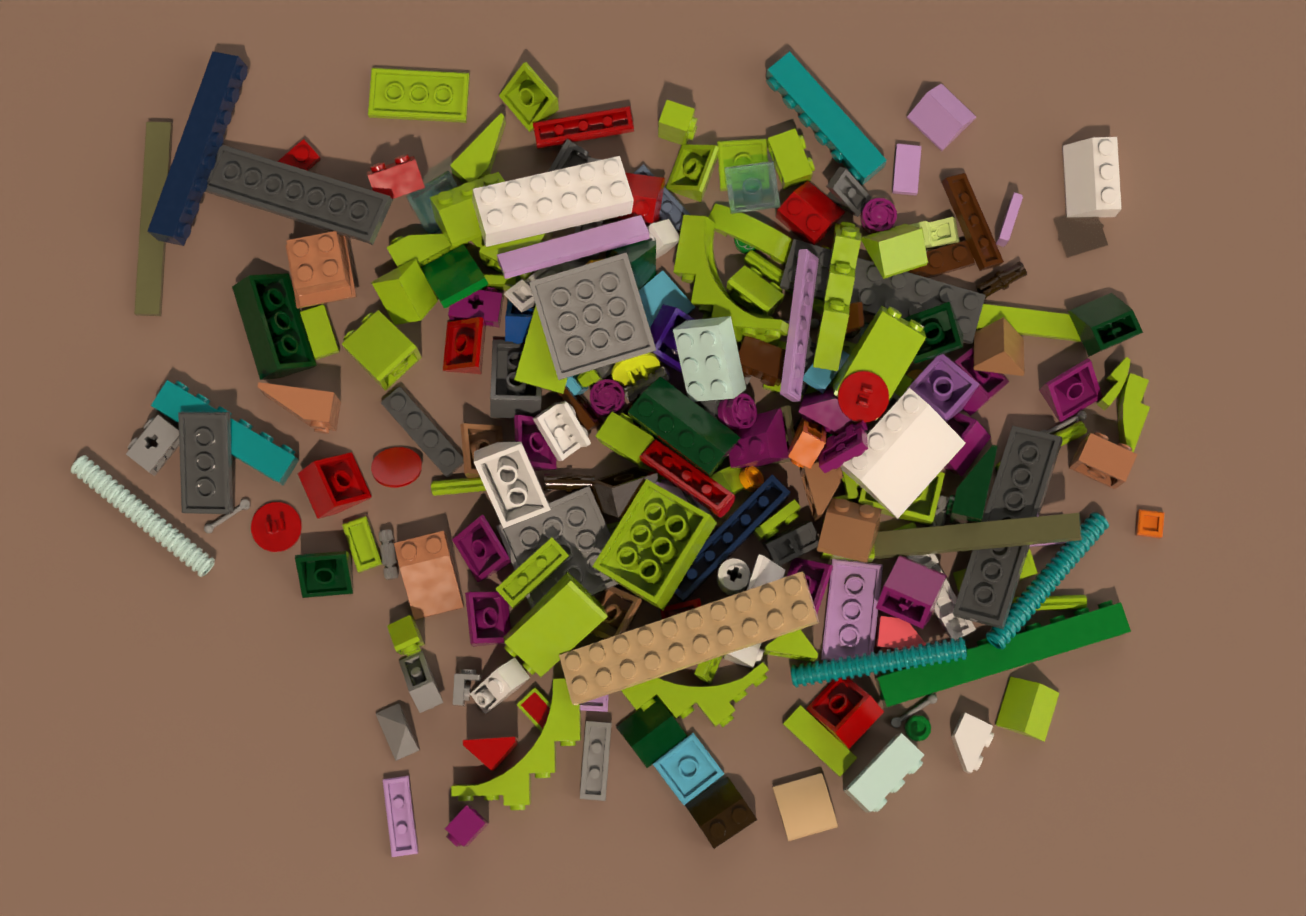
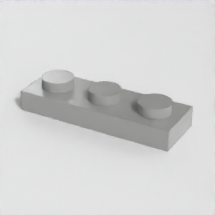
(595, 761)

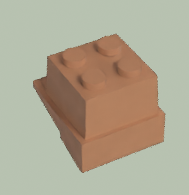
(320, 269)

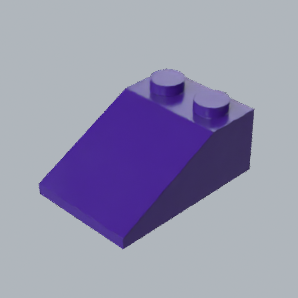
(663, 336)

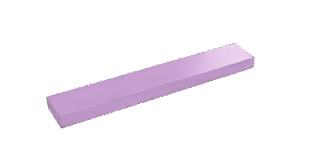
(573, 246)
(799, 325)

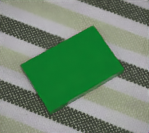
(454, 276)

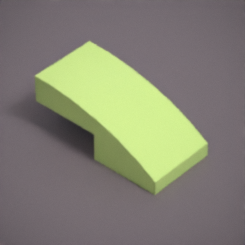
(939, 232)

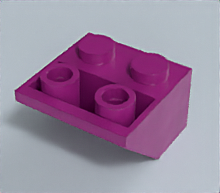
(824, 410)
(911, 592)

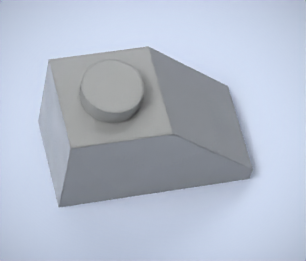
(420, 682)

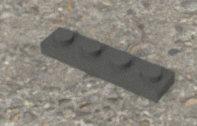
(423, 432)

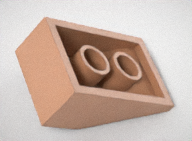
(313, 407)
(429, 575)

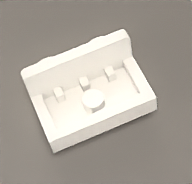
(562, 430)

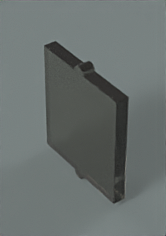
(1080, 234)

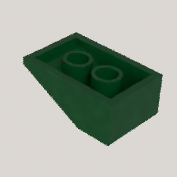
(971, 494)

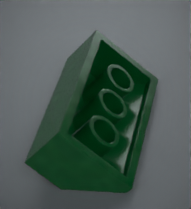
(273, 325)
(683, 426)

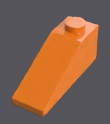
(807, 443)

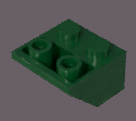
(1104, 323)

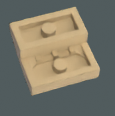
(805, 807)

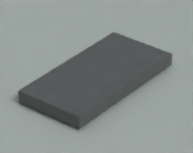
(205, 462)

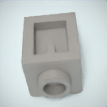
(462, 691)

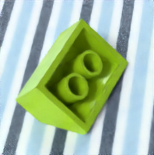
(456, 213)

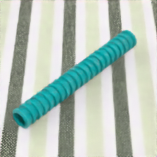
(1047, 580)
(878, 662)

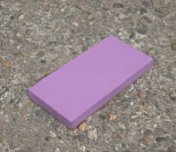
(851, 609)

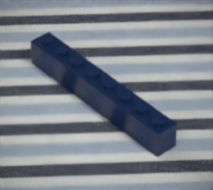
(198, 149)

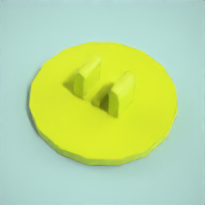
(634, 369)

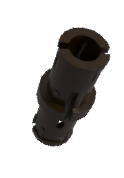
(1002, 279)
(567, 482)

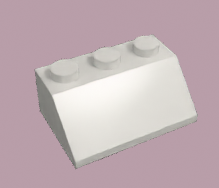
(1092, 178)
(510, 482)

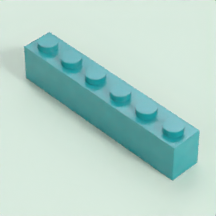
(825, 118)
(246, 445)

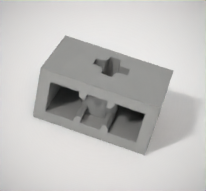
(145, 454)

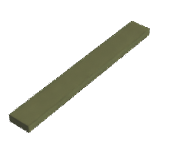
(151, 251)
(978, 535)

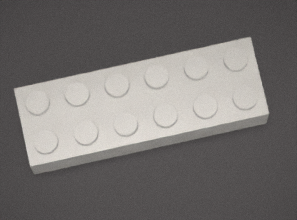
(552, 201)

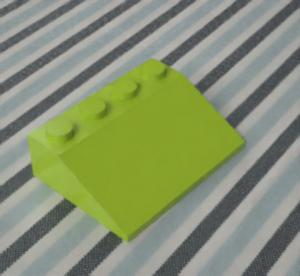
(655, 544)

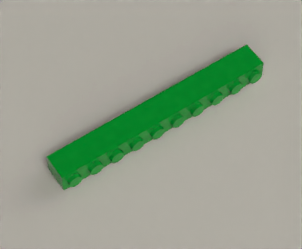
(1025, 648)

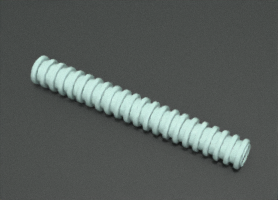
(142, 515)

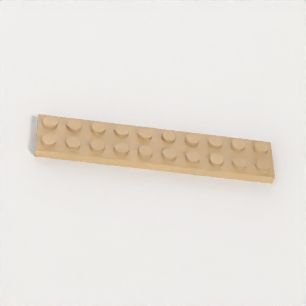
(689, 638)

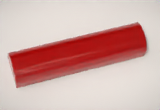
(583, 127)
(688, 478)

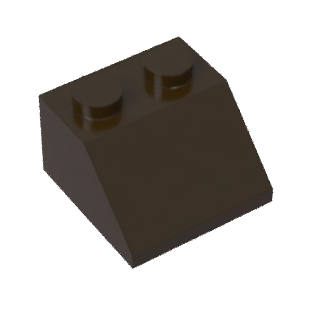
(617, 491)
(721, 812)

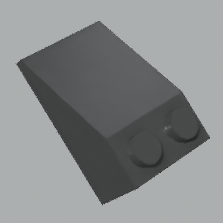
(506, 394)

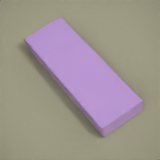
(400, 816)

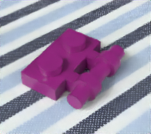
(843, 447)

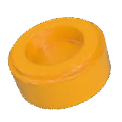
(751, 478)

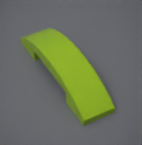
(752, 233)

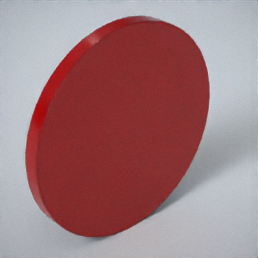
(863, 396)
(396, 467)
(276, 527)

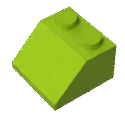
(753, 292)

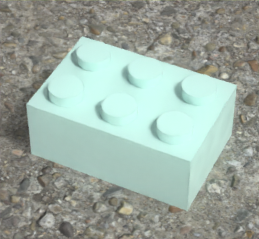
(709, 359)
(885, 774)

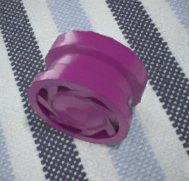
(878, 215)
(607, 397)
(737, 412)

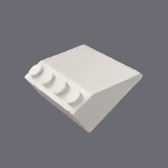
(904, 453)
(763, 573)

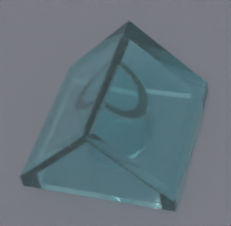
(752, 187)
(420, 200)

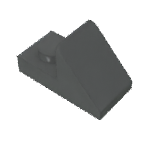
(847, 192)

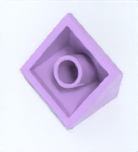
(941, 116)

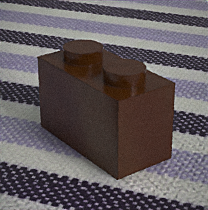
(762, 361)

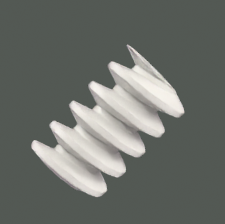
(725, 572)

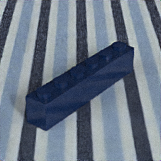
(732, 535)

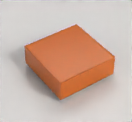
(1149, 523)

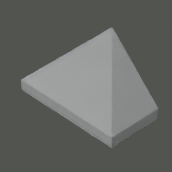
(397, 732)

